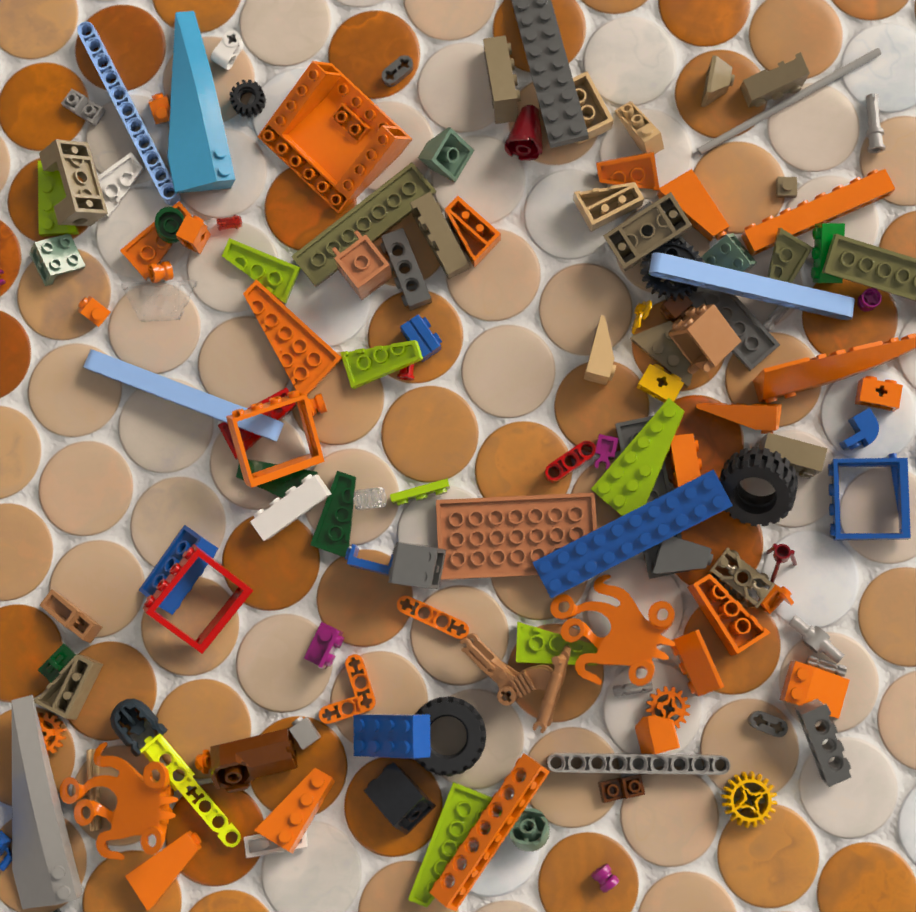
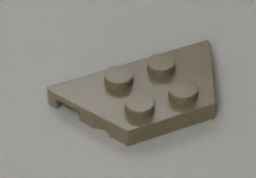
(664, 351)

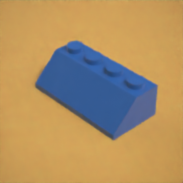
(183, 541)

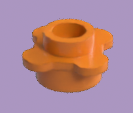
(203, 761)

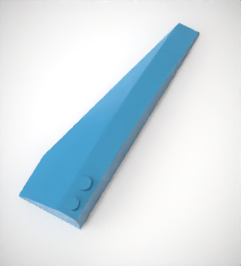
(197, 136)

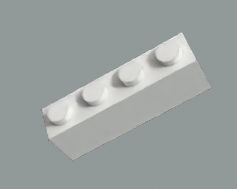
(290, 507)

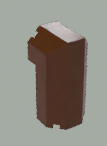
(253, 757)

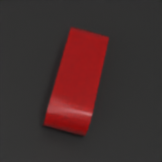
(574, 453)

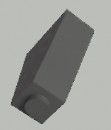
(680, 556)

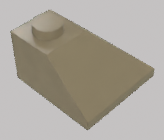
(717, 80)

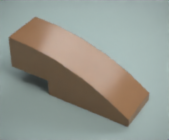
(71, 616)

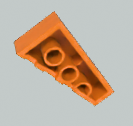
(726, 615)
(295, 813)

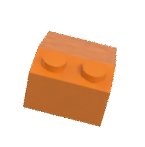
(808, 683)

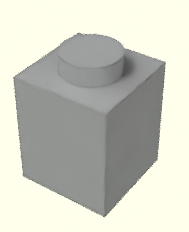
(304, 732)

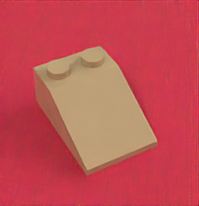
(601, 358)

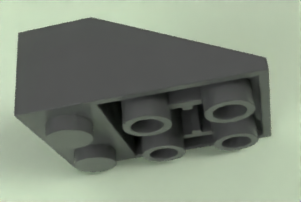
(417, 565)

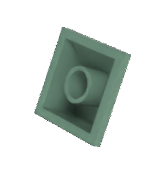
(446, 154)

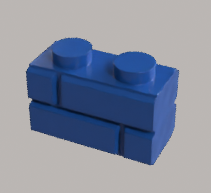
(419, 330)

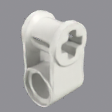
(225, 52)

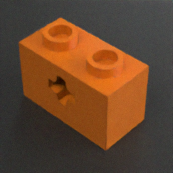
(193, 233)
(889, 389)

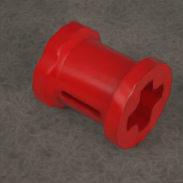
(403, 375)

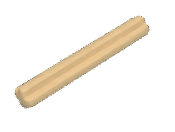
(93, 793)

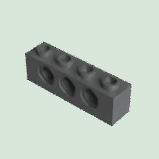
(398, 240)
(809, 715)

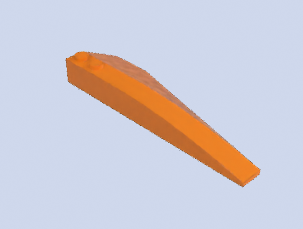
(807, 373)

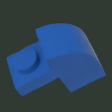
(866, 430)

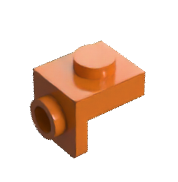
(160, 108)
(93, 310)
(775, 598)

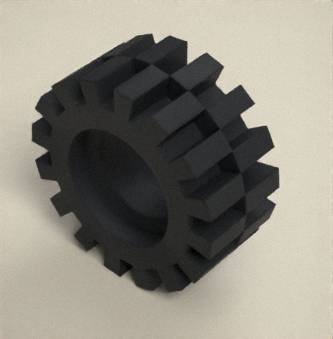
(247, 87)

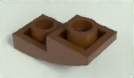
(621, 788)

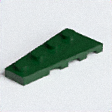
(280, 485)
(336, 518)

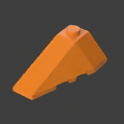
(755, 416)

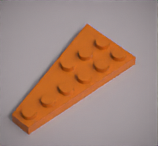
(299, 349)

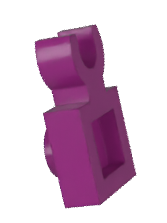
(606, 448)

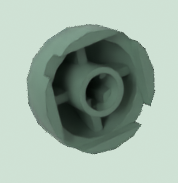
(530, 830)

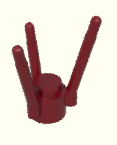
(781, 555)

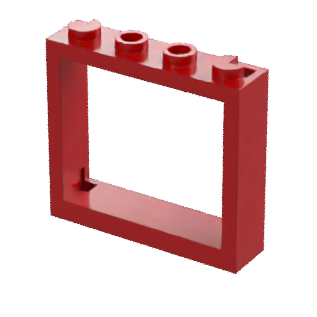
(221, 618)

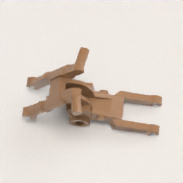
(521, 682)

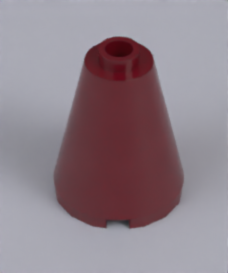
(525, 135)

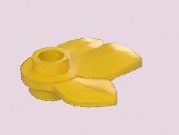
(642, 311)

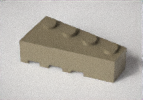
(501, 79)
(439, 235)

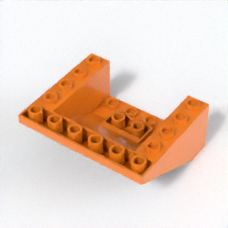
(333, 135)

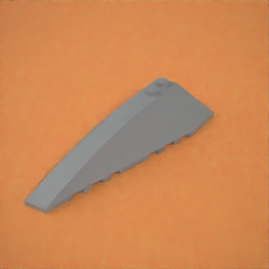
(40, 841)

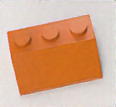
(696, 663)

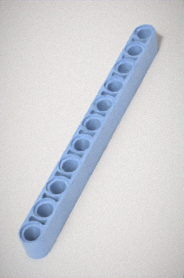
(123, 106)
(751, 286)
(179, 393)

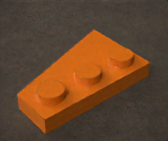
(630, 169)

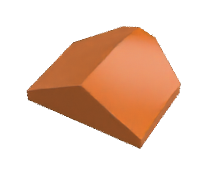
(656, 735)

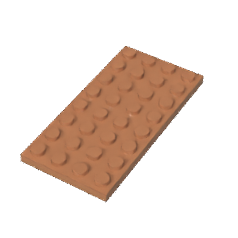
(509, 533)

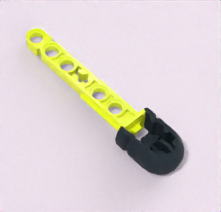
(158, 746)

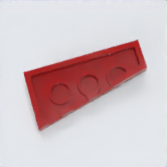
(250, 438)

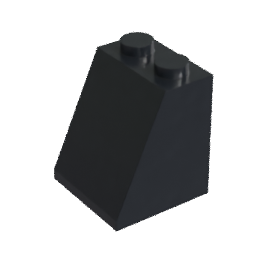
(399, 798)

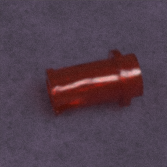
(229, 222)

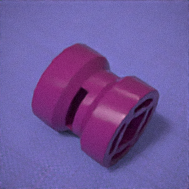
(872, 296)
(605, 878)

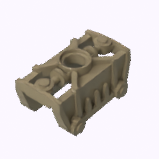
(738, 589)

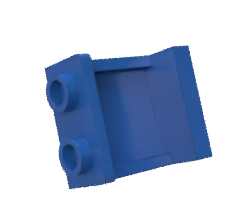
(353, 561)

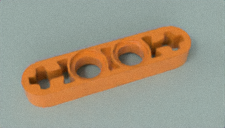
(434, 614)

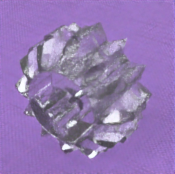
(369, 498)

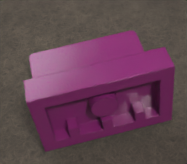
(323, 646)

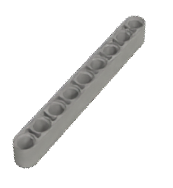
(647, 767)

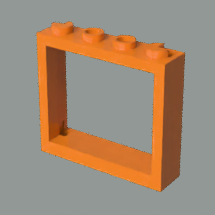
(285, 468)

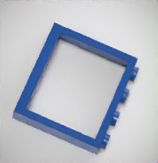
(902, 492)

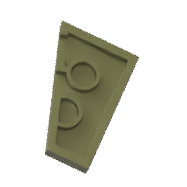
(787, 256)

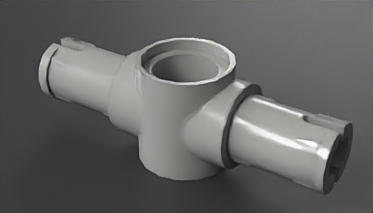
(816, 639)

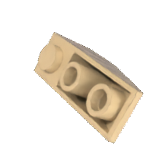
(640, 128)

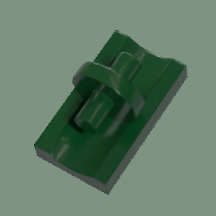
(56, 662)

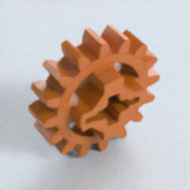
(670, 698)
(51, 732)

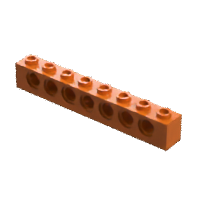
(489, 843)

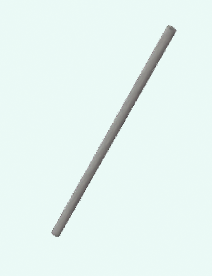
(788, 101)

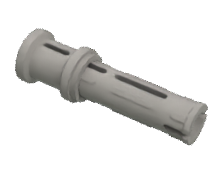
(875, 131)

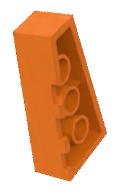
(684, 459)

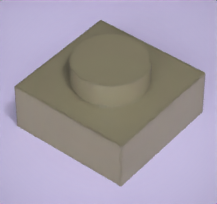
(786, 187)

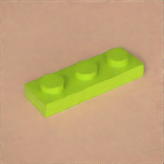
(420, 492)

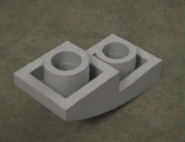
(83, 107)

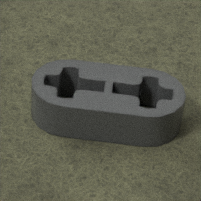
(394, 68)
(766, 728)

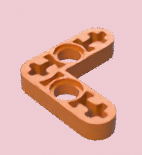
(356, 700)

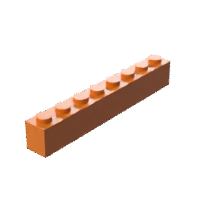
(821, 210)

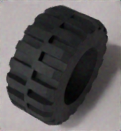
(763, 465)
(475, 742)

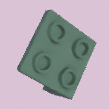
(729, 254)
(56, 257)

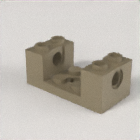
(84, 199)
(667, 223)

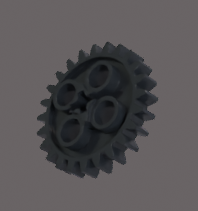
(665, 287)

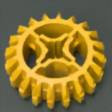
(758, 815)

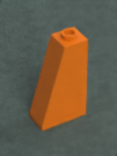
(696, 205)
(159, 872)

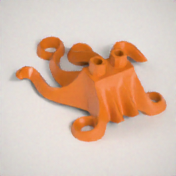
(631, 638)
(141, 805)

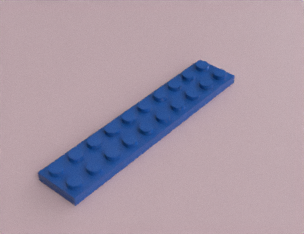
(632, 533)

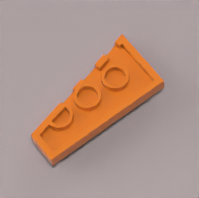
(149, 247)

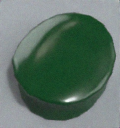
(167, 223)

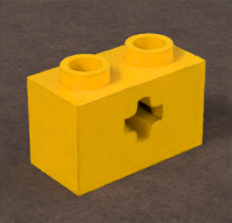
(651, 379)

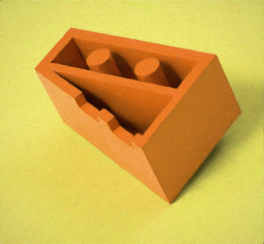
(472, 230)

